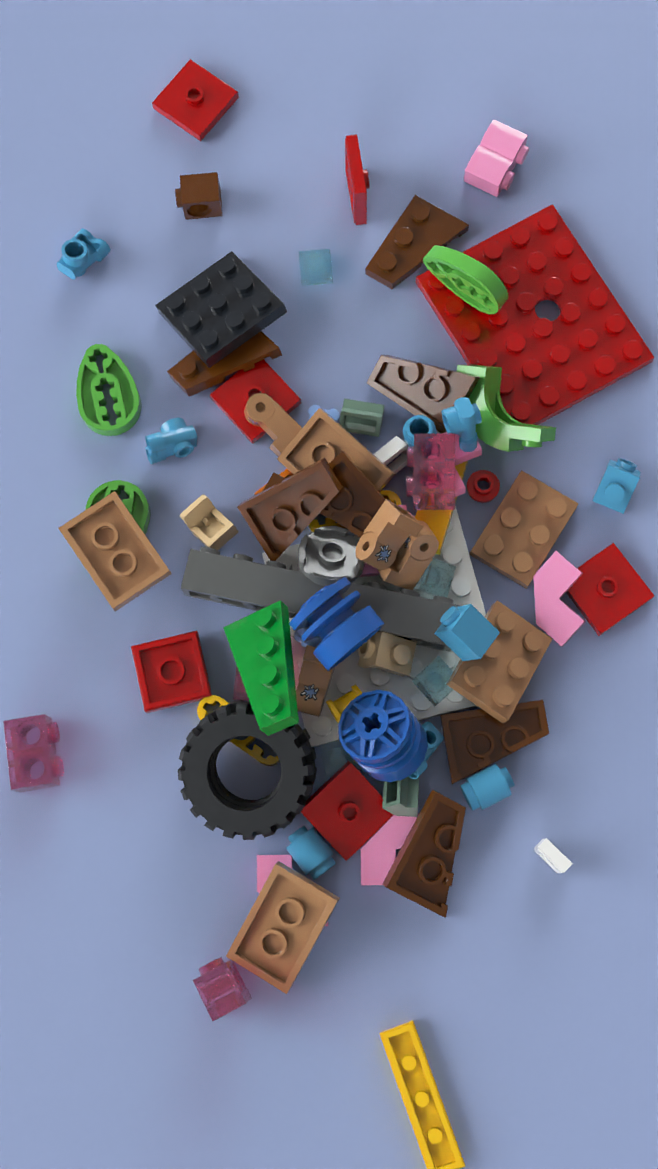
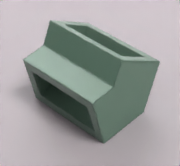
(362, 417)
(401, 797)

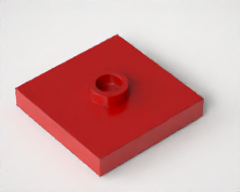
(195, 100)
(356, 179)
(236, 391)
(608, 589)
(171, 671)
(346, 810)

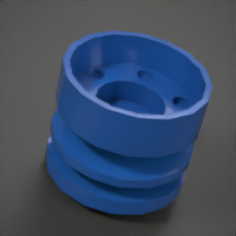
(336, 623)
(383, 736)

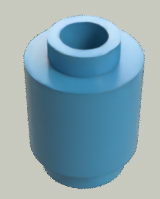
(417, 425)
(487, 787)
(310, 852)

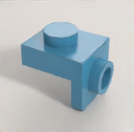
(617, 485)

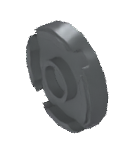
(329, 555)

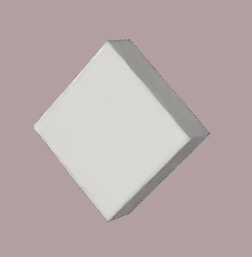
(552, 856)

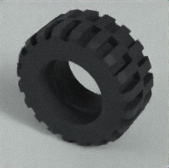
(221, 806)

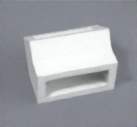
(391, 451)

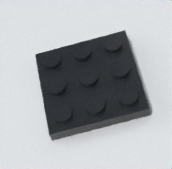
(221, 309)

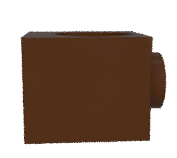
(199, 195)

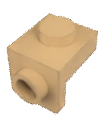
(208, 523)
(387, 654)

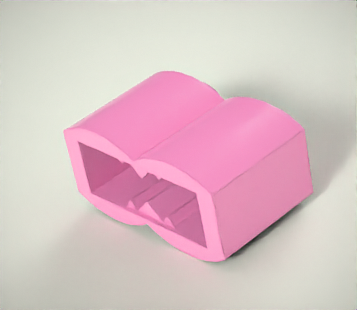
(496, 158)

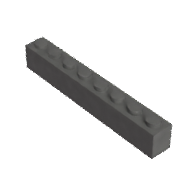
(257, 585)

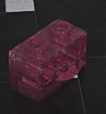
(434, 471)
(22, 755)
(221, 988)

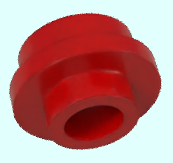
(483, 495)

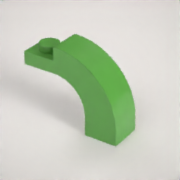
(497, 426)

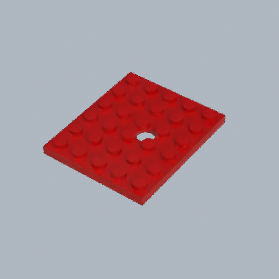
(542, 360)

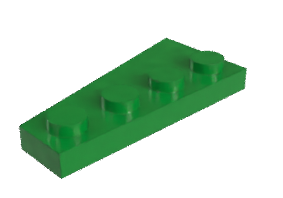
(266, 666)

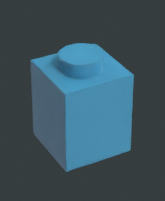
(466, 632)

